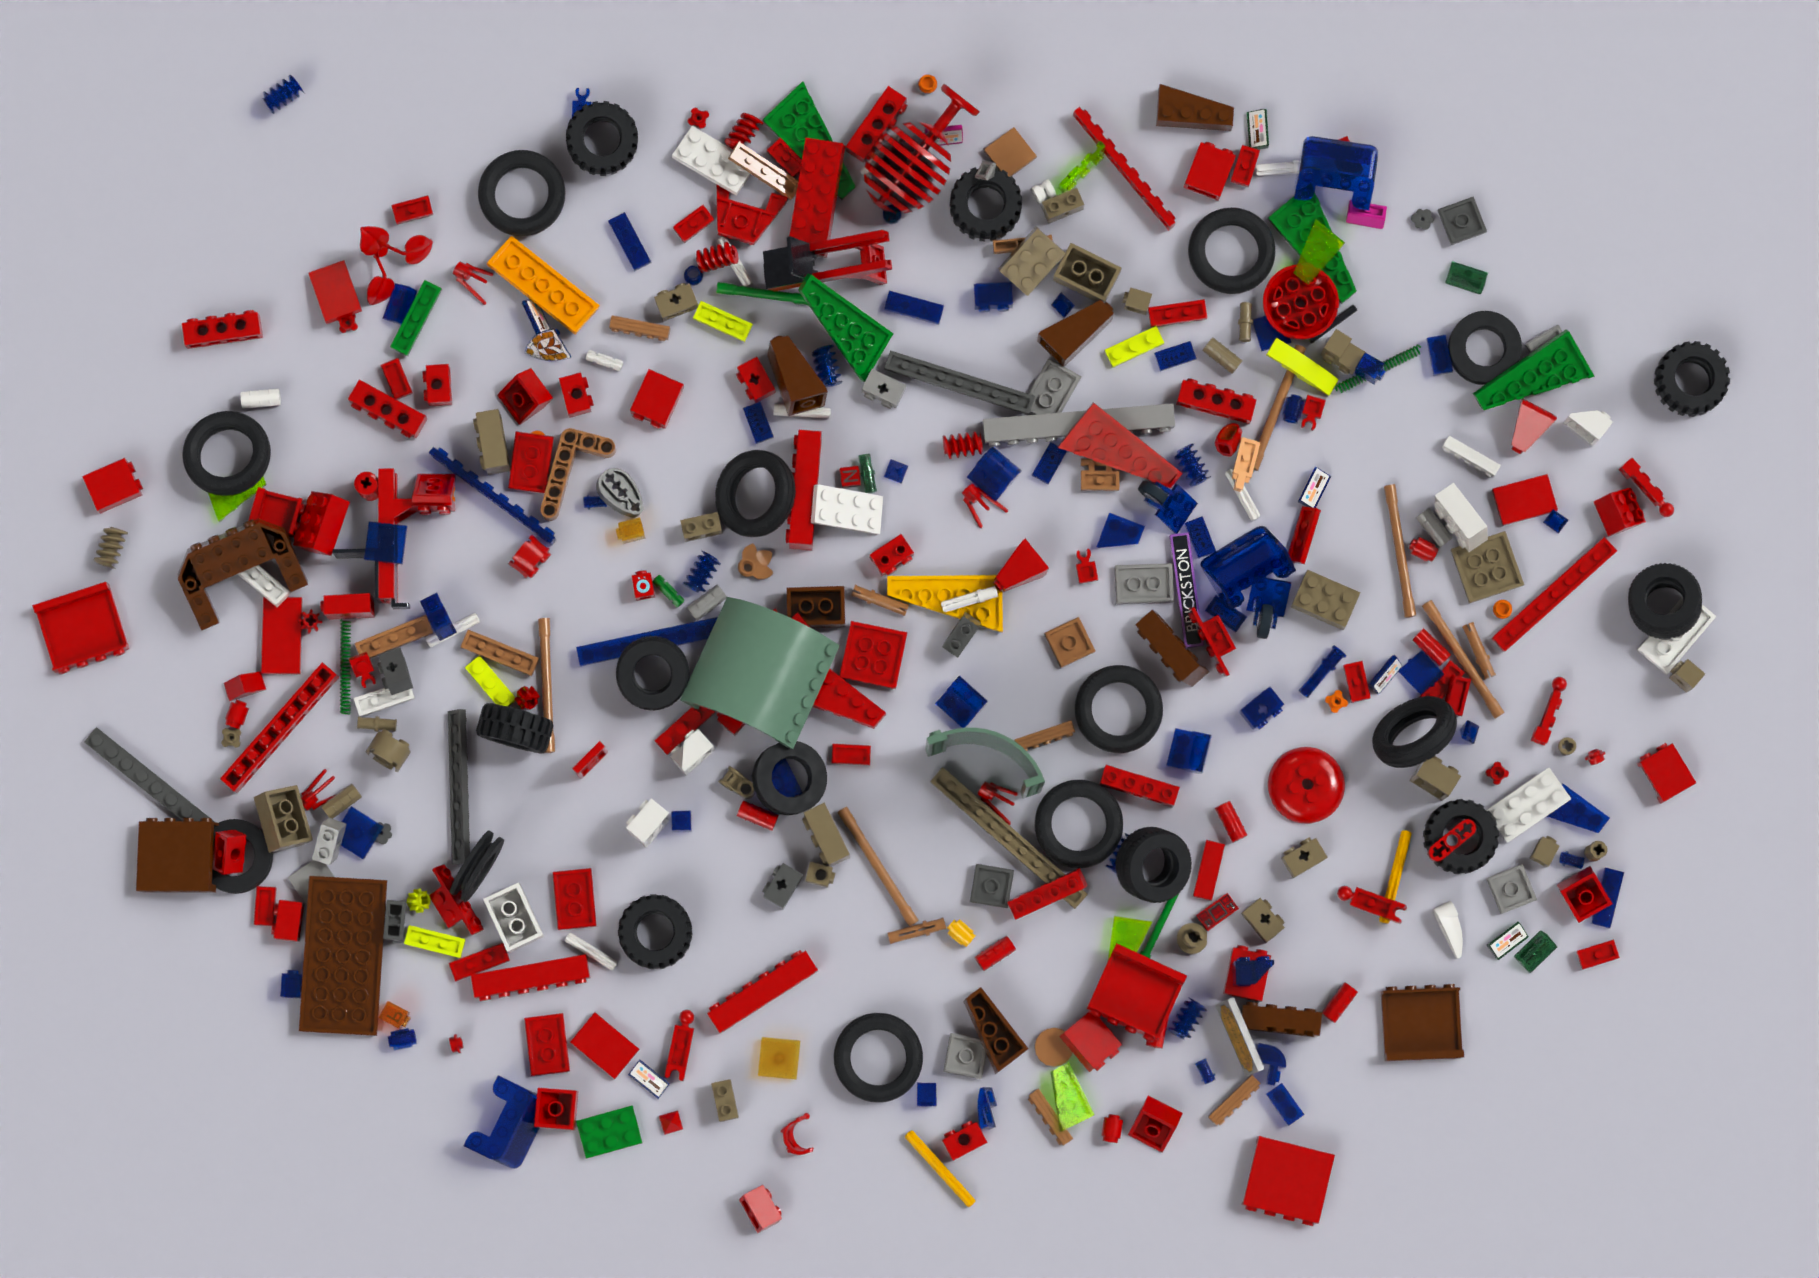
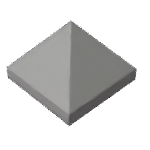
(986, 170)

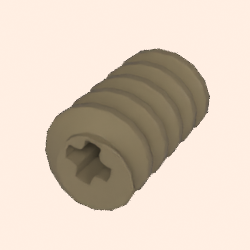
(110, 547)

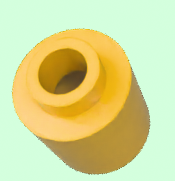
(961, 932)

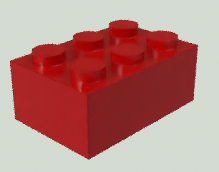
(321, 523)

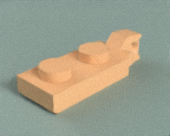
(1245, 462)

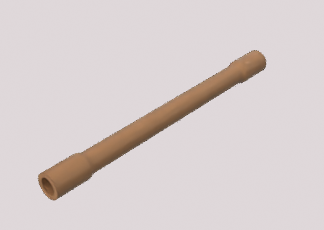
(1275, 411)
(1408, 601)
(544, 634)
(1490, 701)
(904, 908)

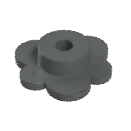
(1426, 215)
(383, 838)

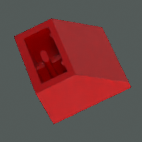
(1619, 511)

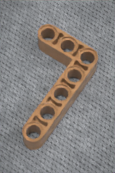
(566, 466)

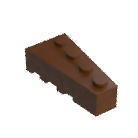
(995, 1032)

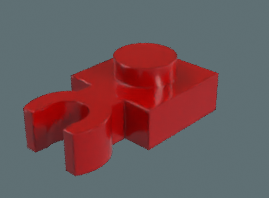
(1312, 409)
(1086, 570)
(362, 667)

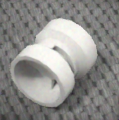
(1043, 191)

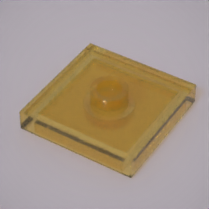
(779, 1058)

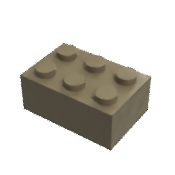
(1031, 261)
(1087, 273)
(491, 442)
(1325, 599)
(1436, 778)
(283, 818)
(825, 835)

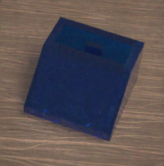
(1249, 972)

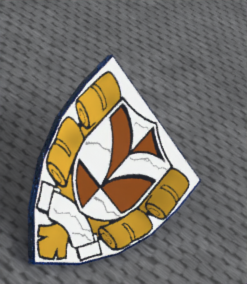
(547, 346)

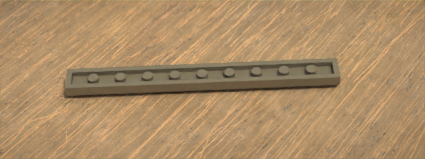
(1001, 831)

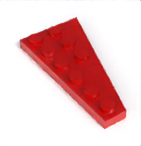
(1110, 443)

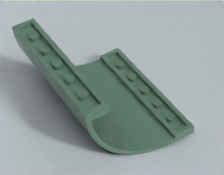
(761, 670)
(938, 742)

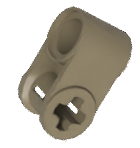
(736, 783)

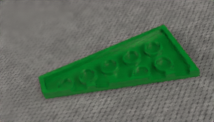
(799, 119)
(1295, 223)
(852, 330)
(1542, 370)

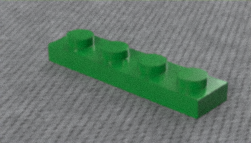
(416, 318)

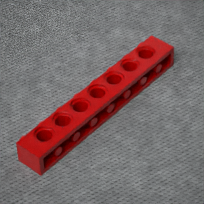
(279, 727)

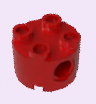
(529, 557)

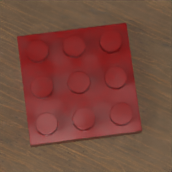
(873, 655)

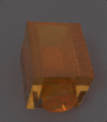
(395, 1015)

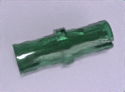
(867, 473)

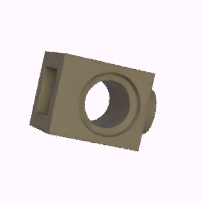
(1137, 301)
(1545, 851)
(813, 868)

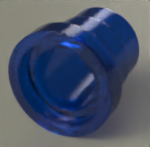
(693, 281)

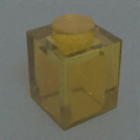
(630, 530)

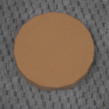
(1051, 1048)

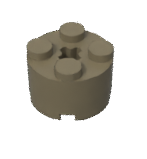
(388, 750)

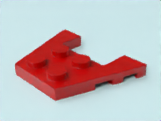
(744, 221)

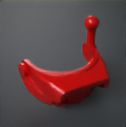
(789, 1140)

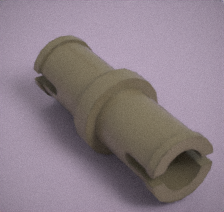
(1245, 322)
(376, 723)

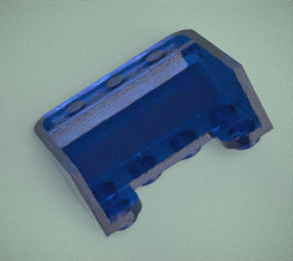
(1337, 166)
(1235, 564)
(513, 1129)

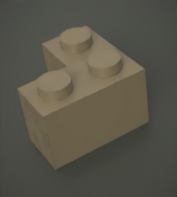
(1342, 352)

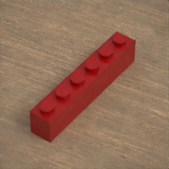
(530, 976)
(763, 991)

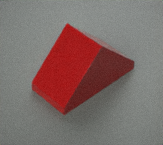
(244, 685)

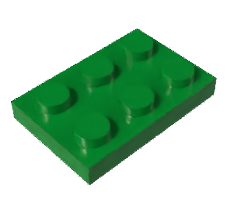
(609, 1131)

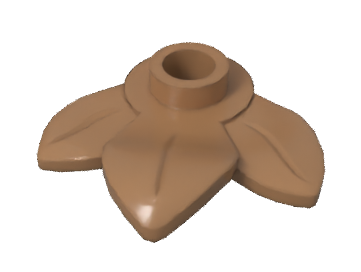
(757, 560)

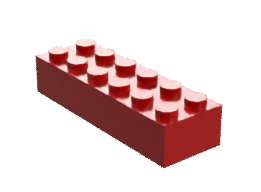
(817, 191)
(806, 475)

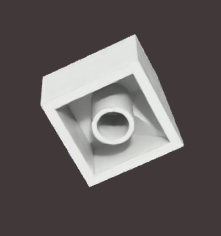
(693, 752)

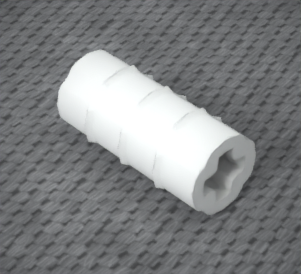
(260, 398)

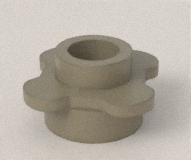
(226, 738)

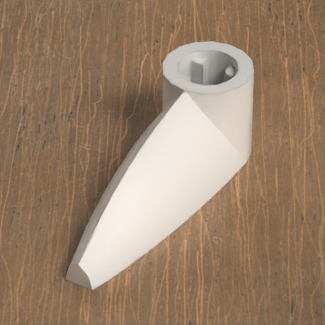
(1449, 923)

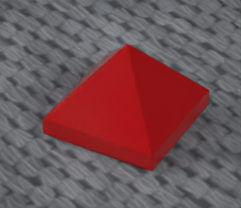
(671, 1122)

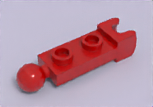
(1642, 480)
(1541, 733)
(1372, 903)
(680, 1045)

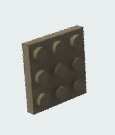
(1487, 568)

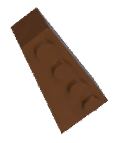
(1188, 110)
(1171, 649)
(1282, 1020)

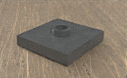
(1462, 220)
(991, 886)

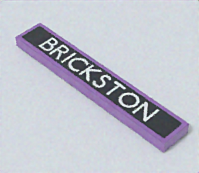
(1185, 587)

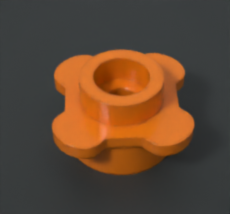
(1336, 706)

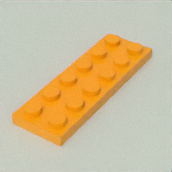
(543, 285)

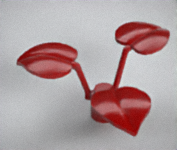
(375, 242)

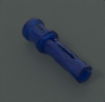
(1328, 664)

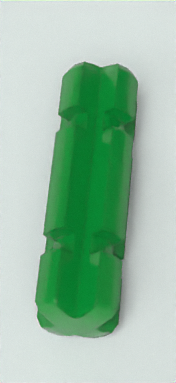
(668, 591)

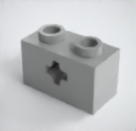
(878, 380)
(329, 841)

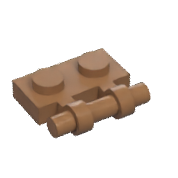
(1098, 480)

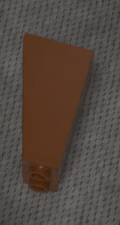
(1075, 332)
(795, 378)

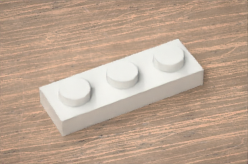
(265, 585)
(380, 700)

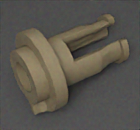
(1186, 944)

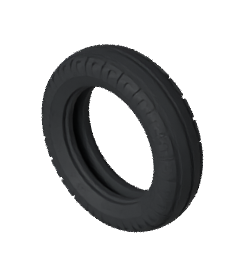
(515, 160)
(1243, 219)
(232, 484)
(783, 498)
(1107, 741)
(1423, 748)
(1103, 799)
(903, 1082)

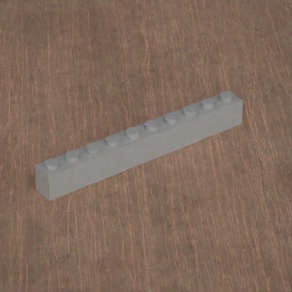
(1059, 424)

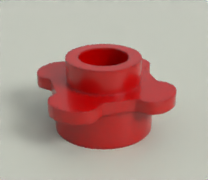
(701, 123)
(351, 326)
(1595, 756)
(1502, 773)
(456, 1043)

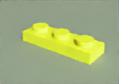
(722, 321)
(1134, 346)
(490, 682)
(434, 941)

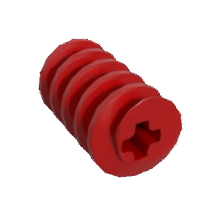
(743, 130)
(716, 258)
(962, 444)
(365, 479)

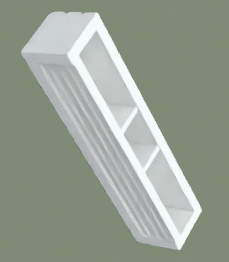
(1471, 456)

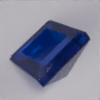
(1063, 305)
(896, 471)
(1555, 521)
(1469, 731)

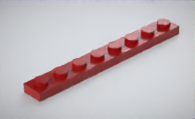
(1128, 173)
(1554, 594)

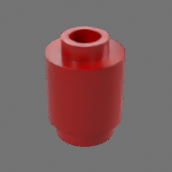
(1423, 549)
(236, 714)
(1112, 1128)

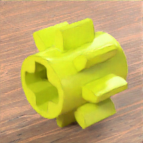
(418, 900)

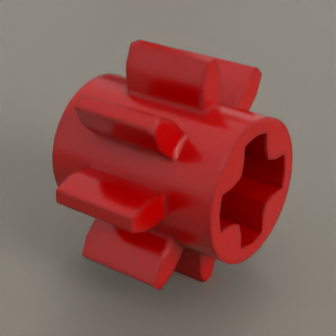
(313, 617)
(527, 697)

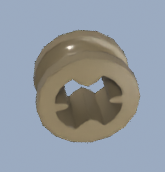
(1570, 741)

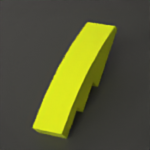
(1302, 367)

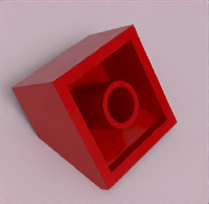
(524, 396)
(1584, 894)
(556, 1108)
(1155, 1124)

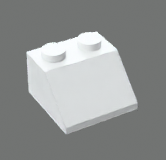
(1589, 424)

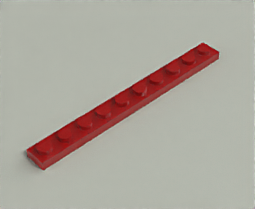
(692, 720)

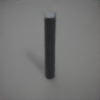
(1338, 319)

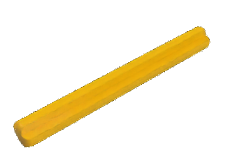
(1397, 868)
(939, 1167)

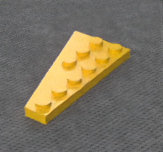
(932, 590)

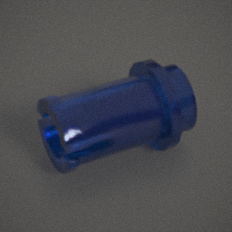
(593, 501)
(1571, 860)
(1205, 1071)

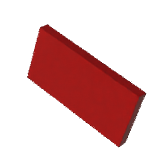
(282, 637)

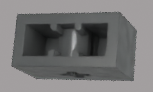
(961, 634)
(395, 671)
(791, 879)
(394, 921)

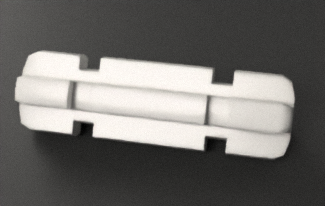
(604, 360)

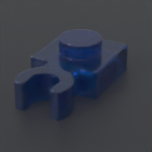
(577, 105)

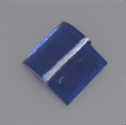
(994, 473)
(961, 702)
(1189, 751)

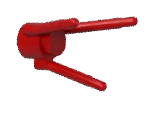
(465, 271)
(972, 494)
(989, 791)
(309, 798)

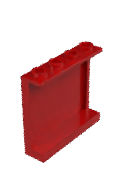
(81, 627)
(1136, 993)
(1288, 1180)

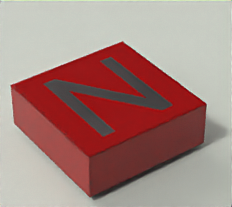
(850, 476)

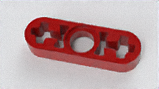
(1444, 853)

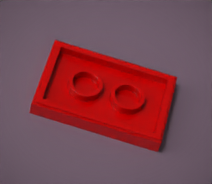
(335, 292)
(531, 462)
(433, 487)
(1524, 499)
(590, 760)
(574, 899)
(547, 1044)
(604, 1045)

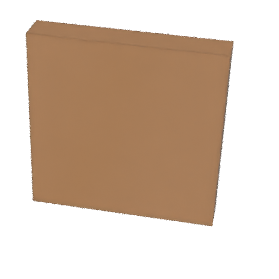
(1010, 152)
(1069, 642)

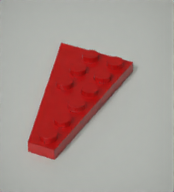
(846, 701)

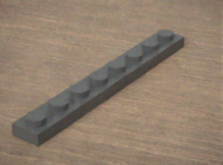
(959, 382)
(143, 776)
(458, 786)

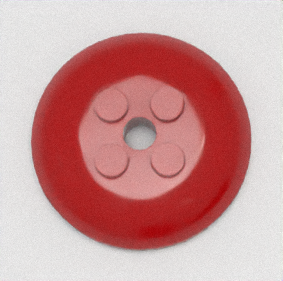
(1300, 322)
(1299, 803)

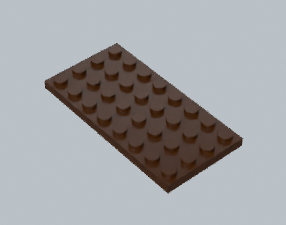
(343, 955)

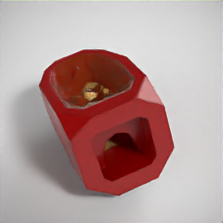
(1228, 439)

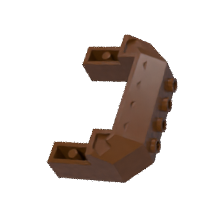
(232, 554)

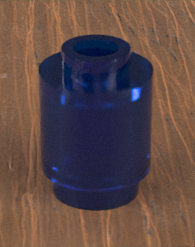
(1293, 409)
(402, 1039)

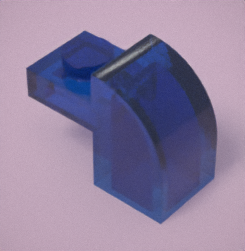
(1273, 1058)

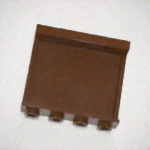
(175, 855)
(1421, 1023)

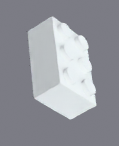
(1460, 518)
(648, 822)
(513, 917)

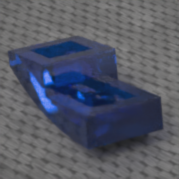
(986, 1101)

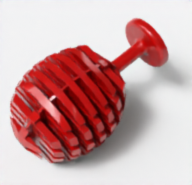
(914, 158)

